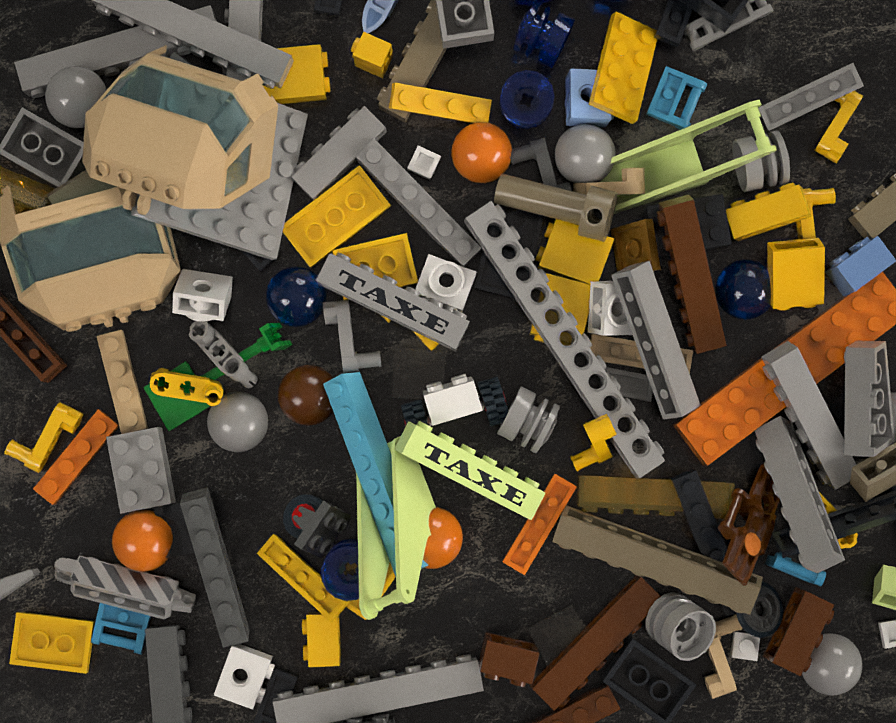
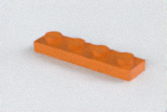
(76, 457)
(537, 530)

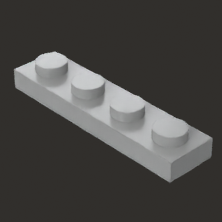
(811, 96)

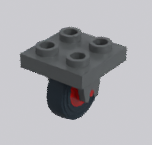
(314, 523)

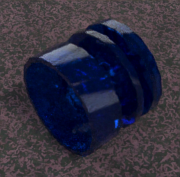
(543, 34)
(532, 86)
(335, 576)

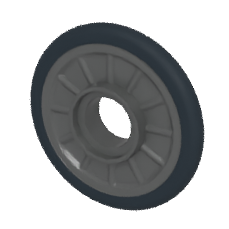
(772, 615)

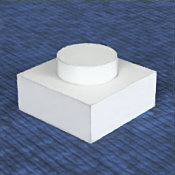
(424, 162)
(888, 633)
(744, 646)

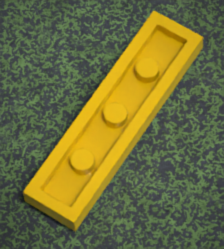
(439, 103)
(301, 577)

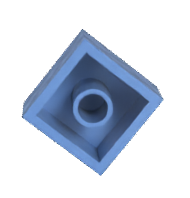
(864, 263)

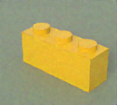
(767, 211)

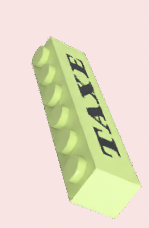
(465, 468)

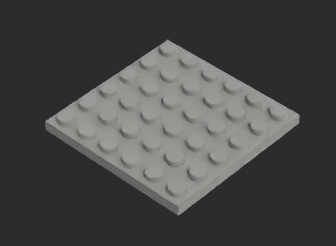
(255, 218)

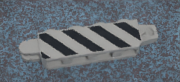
(123, 587)

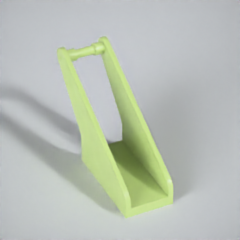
(673, 161)
(411, 528)

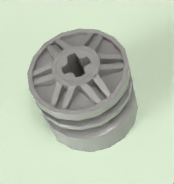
(773, 167)
(529, 420)
(680, 626)

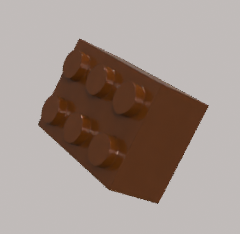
(799, 631)
(508, 659)

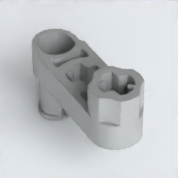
(339, 313)
(230, 362)

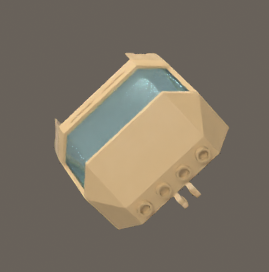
(180, 135)
(87, 259)

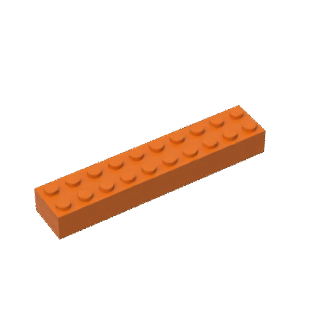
(750, 396)

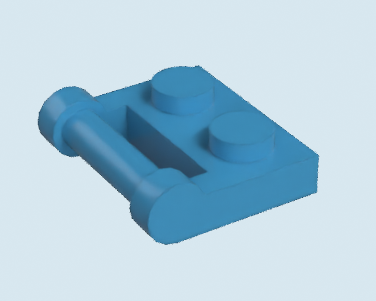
(668, 96)
(795, 569)
(122, 620)

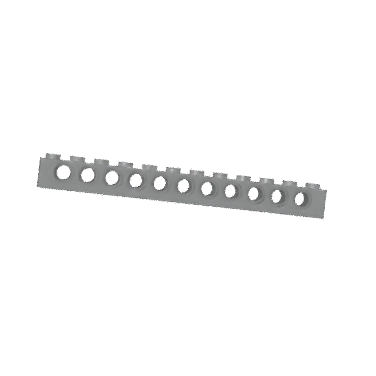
(494, 215)

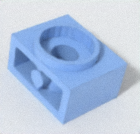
(577, 110)

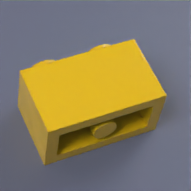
(372, 54)
(322, 640)

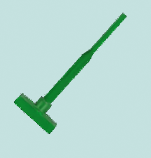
(177, 411)

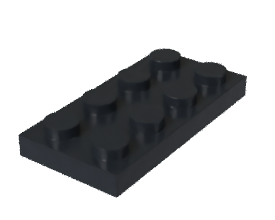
(528, 227)

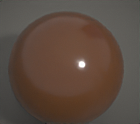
(304, 395)

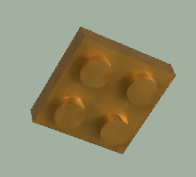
(635, 244)

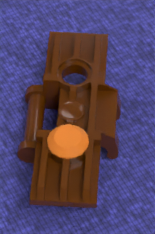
(753, 538)

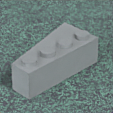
(867, 399)

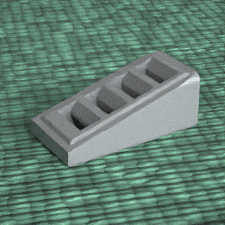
(15, 581)

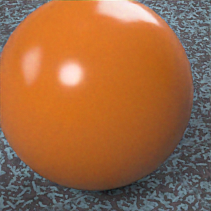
(481, 152)
(445, 539)
(142, 540)

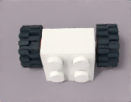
(458, 400)

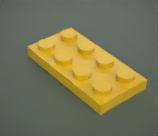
(623, 68)
(335, 216)

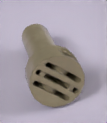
(560, 204)

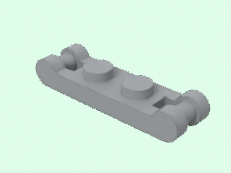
(713, 33)

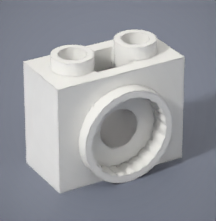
(202, 295)
(453, 296)
(606, 310)
(248, 691)

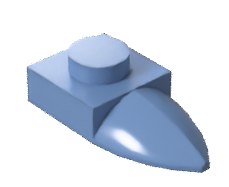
(375, 13)

